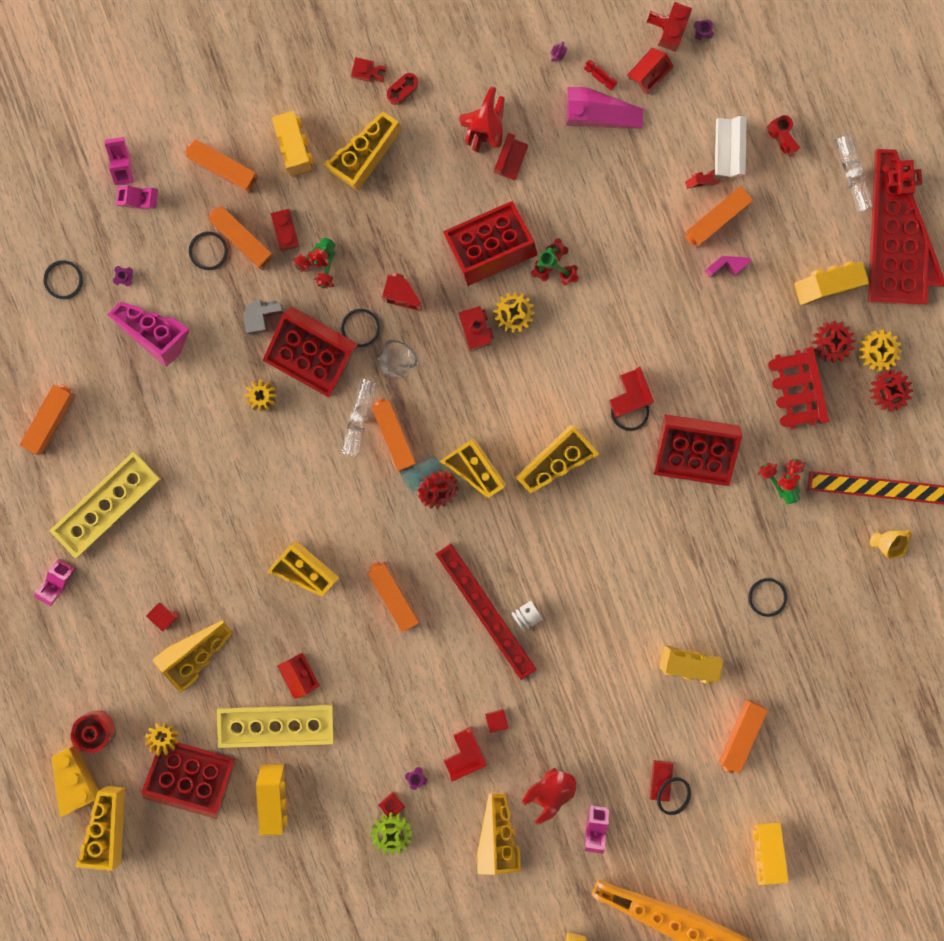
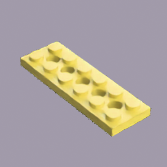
(92, 504)
(267, 737)

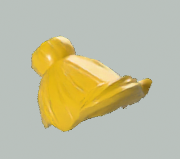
(892, 543)

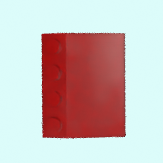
(490, 243)
(309, 351)
(697, 450)
(189, 779)

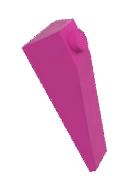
(597, 109)
(156, 334)

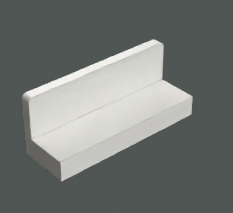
(730, 147)

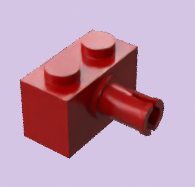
(672, 25)
(475, 328)

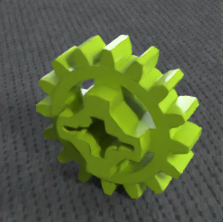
(391, 842)

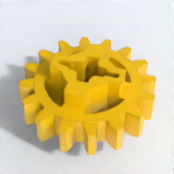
(522, 315)
(878, 357)

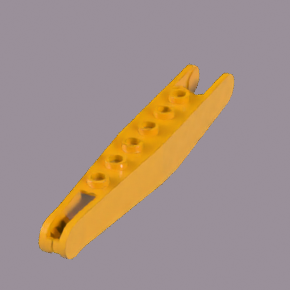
(664, 917)

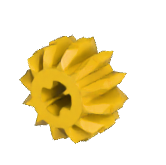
(254, 398)
(168, 735)

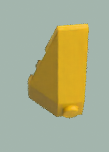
(187, 657)
(497, 845)

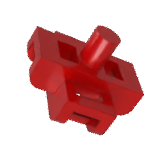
(905, 177)

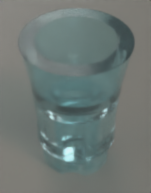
(415, 474)

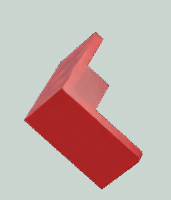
(636, 395)
(468, 759)

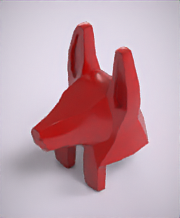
(485, 122)
(551, 793)

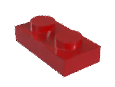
(285, 229)
(661, 772)

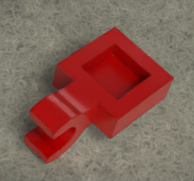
(701, 180)

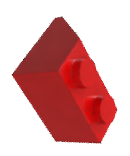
(400, 293)

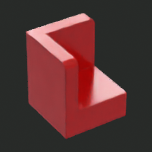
(162, 617)

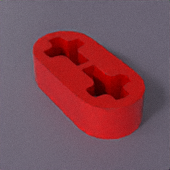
(399, 85)

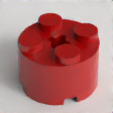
(81, 732)

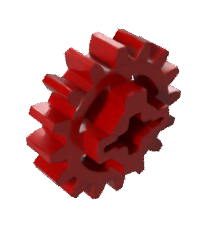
(833, 349)
(887, 397)
(438, 489)

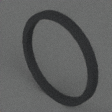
(225, 250)
(63, 262)
(369, 312)
(631, 429)
(750, 597)
(686, 801)

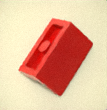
(651, 69)
(510, 157)
(298, 676)

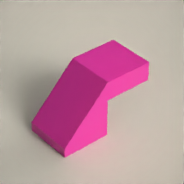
(120, 161)
(136, 198)
(733, 264)
(55, 582)
(596, 829)

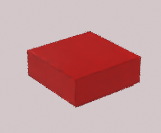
(496, 721)
(391, 804)

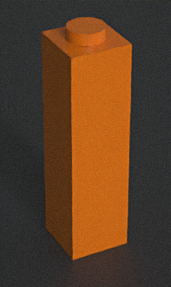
(221, 165)
(718, 217)
(240, 237)
(47, 419)
(393, 434)
(393, 596)
(742, 737)

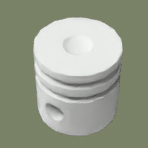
(527, 616)

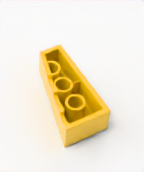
(364, 152)
(558, 458)
(105, 831)

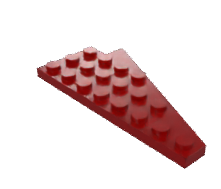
(900, 246)

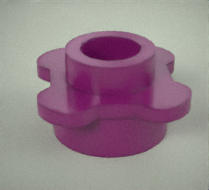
(707, 25)
(558, 51)
(119, 271)
(414, 784)

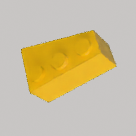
(293, 143)
(831, 282)
(475, 467)
(303, 569)
(691, 665)
(72, 781)
(271, 799)
(769, 854)

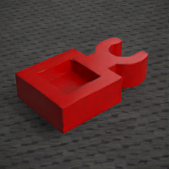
(365, 69)

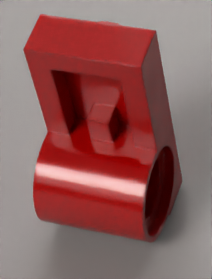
(786, 141)

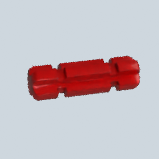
(600, 74)

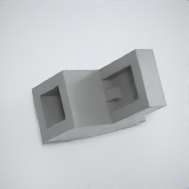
(255, 315)

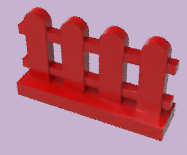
(802, 378)

